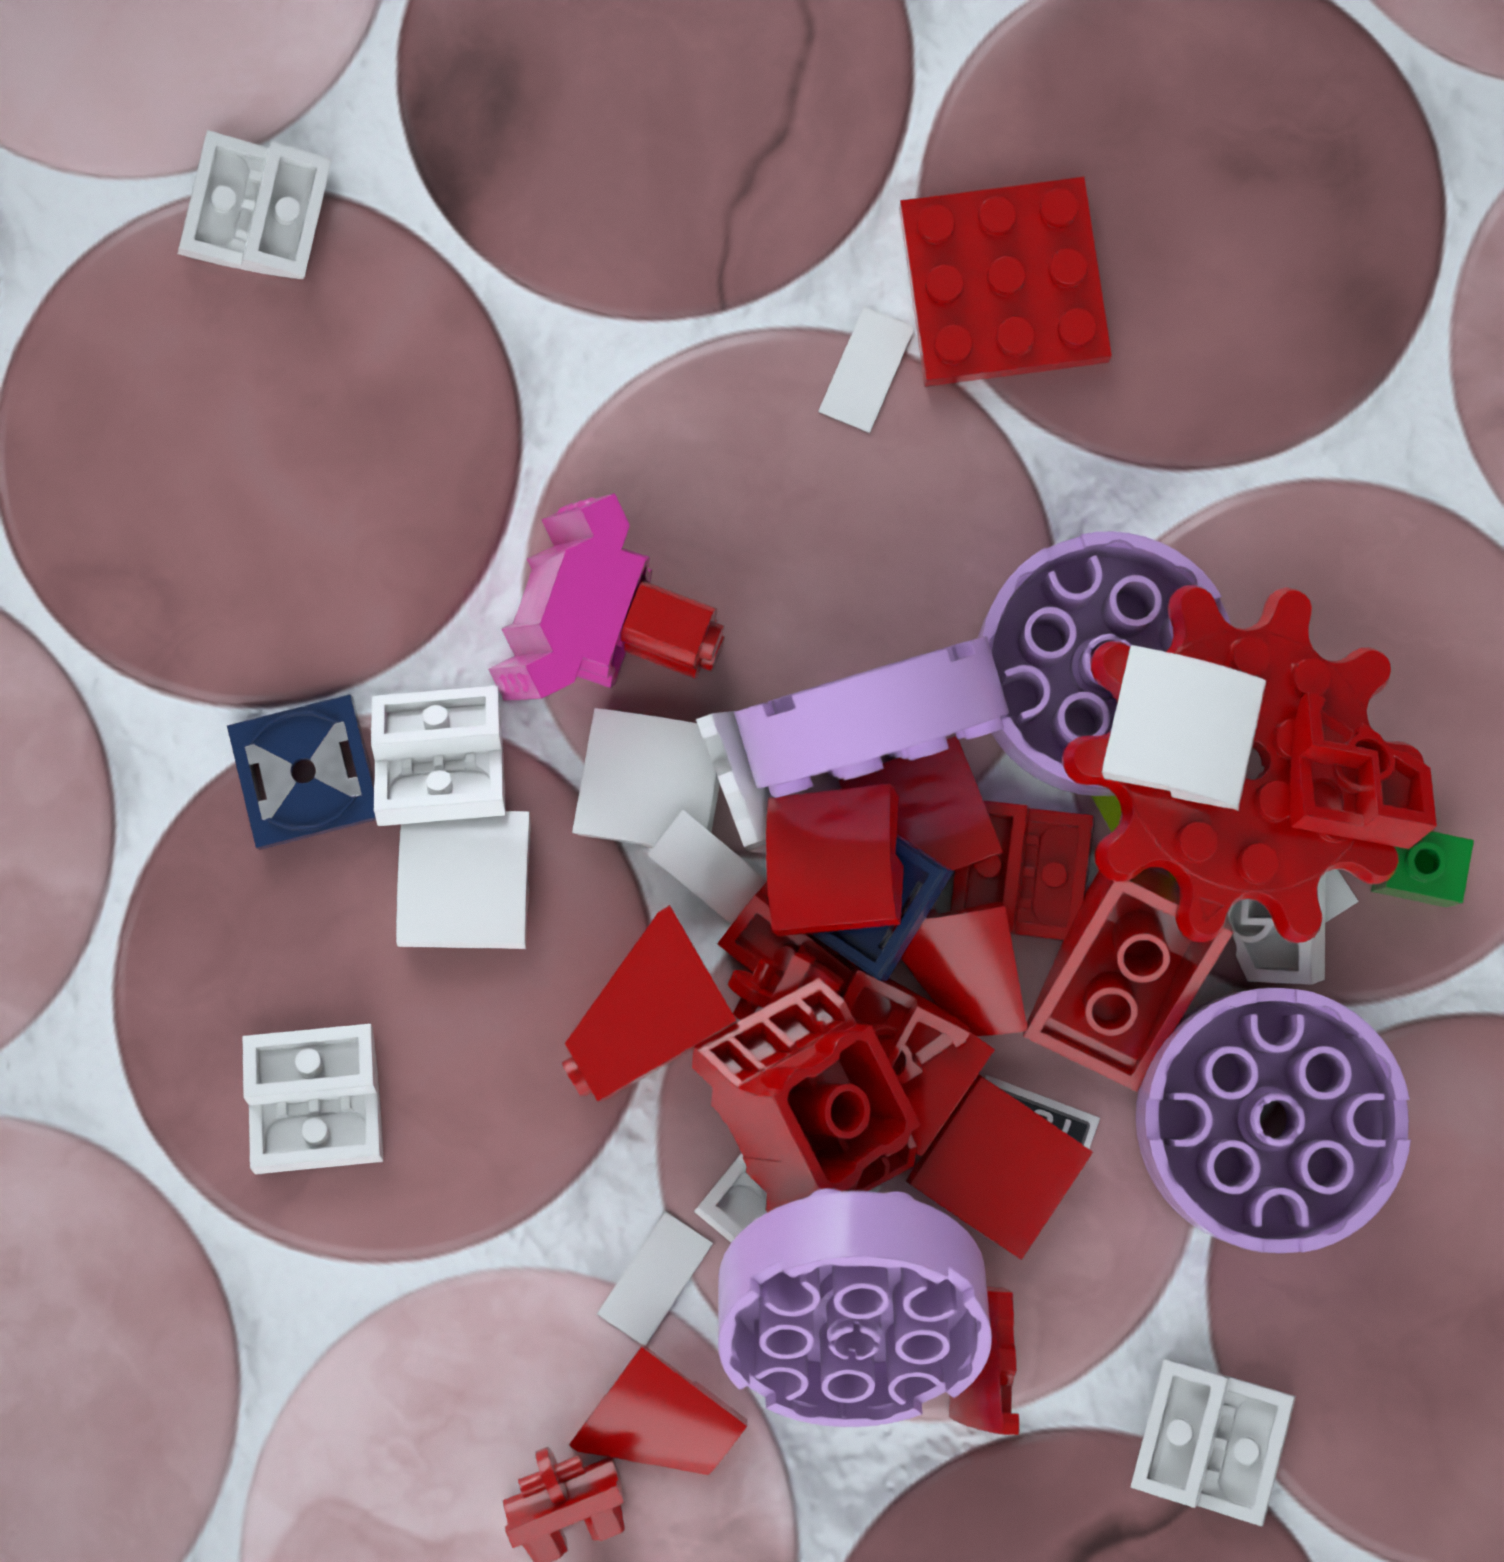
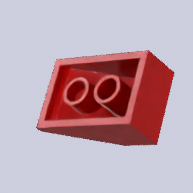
(1122, 978)

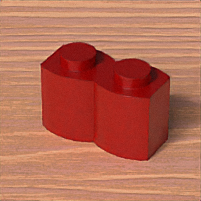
(672, 631)

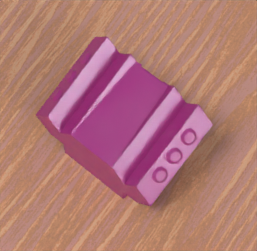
(573, 603)

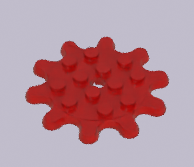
(1253, 850)

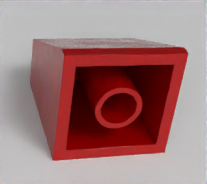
(646, 1013)

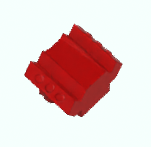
(809, 1097)

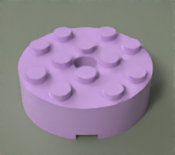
(1051, 621)
(878, 712)
(1341, 1131)
(853, 1308)

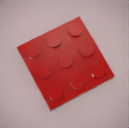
(1004, 281)

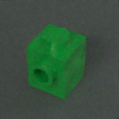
(1431, 871)

